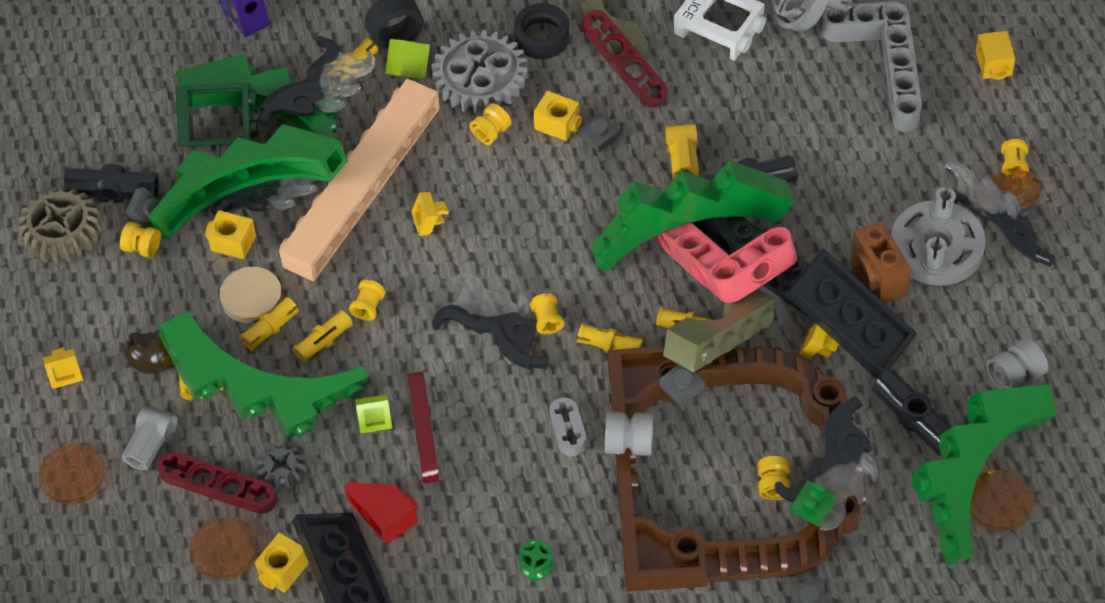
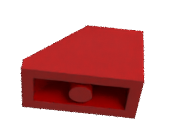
(383, 508)

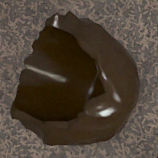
(147, 353)

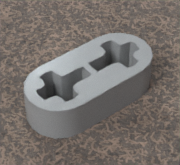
(561, 428)

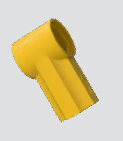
(682, 146)

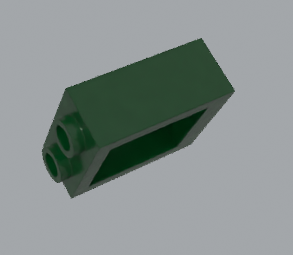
(184, 113)

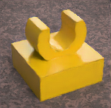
(427, 213)
(817, 342)
(62, 368)

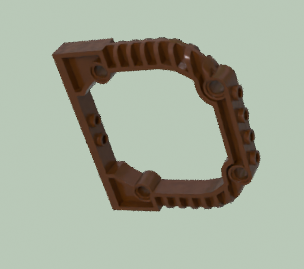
(653, 553)

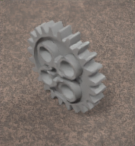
(479, 71)

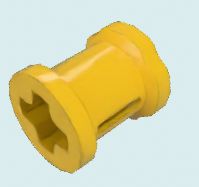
(1014, 158)
(367, 300)
(547, 315)

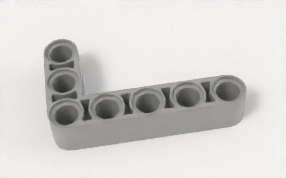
(892, 26)

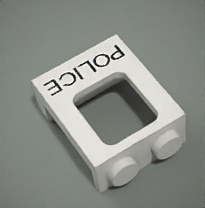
(690, 18)

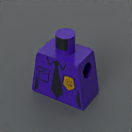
(246, 21)

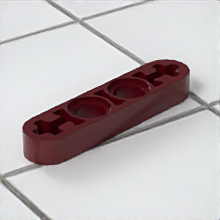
(628, 55)
(423, 427)
(219, 478)

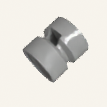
(1019, 365)
(629, 433)

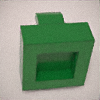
(814, 503)

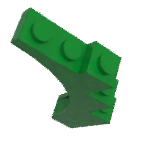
(237, 70)
(244, 164)
(688, 199)
(250, 390)
(965, 449)

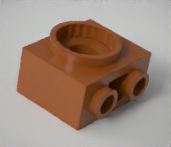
(880, 263)

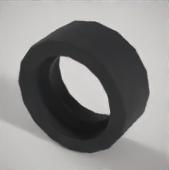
(386, 10)
(541, 13)

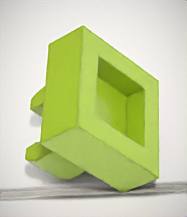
(373, 414)

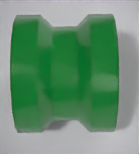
(534, 552)

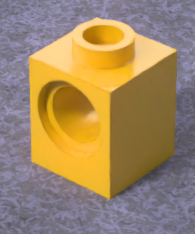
(995, 55)
(557, 116)
(230, 234)
(281, 551)

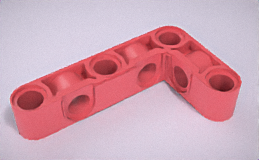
(729, 275)

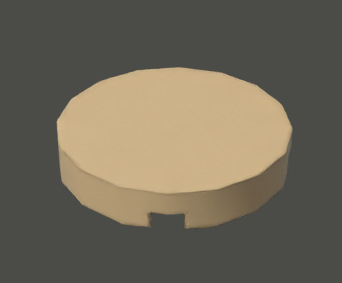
(250, 293)

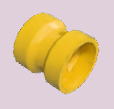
(492, 122)
(140, 239)
(772, 470)

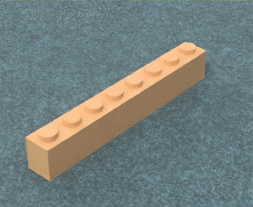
(360, 180)

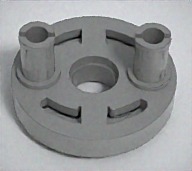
(803, 14)
(941, 222)

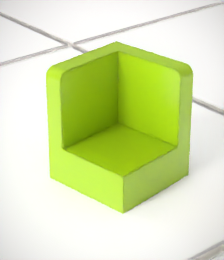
(407, 59)

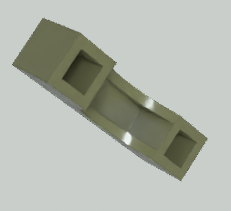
(629, 28)
(699, 342)

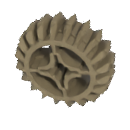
(59, 225)

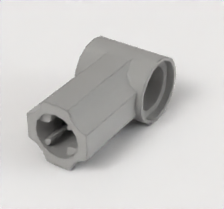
(152, 429)

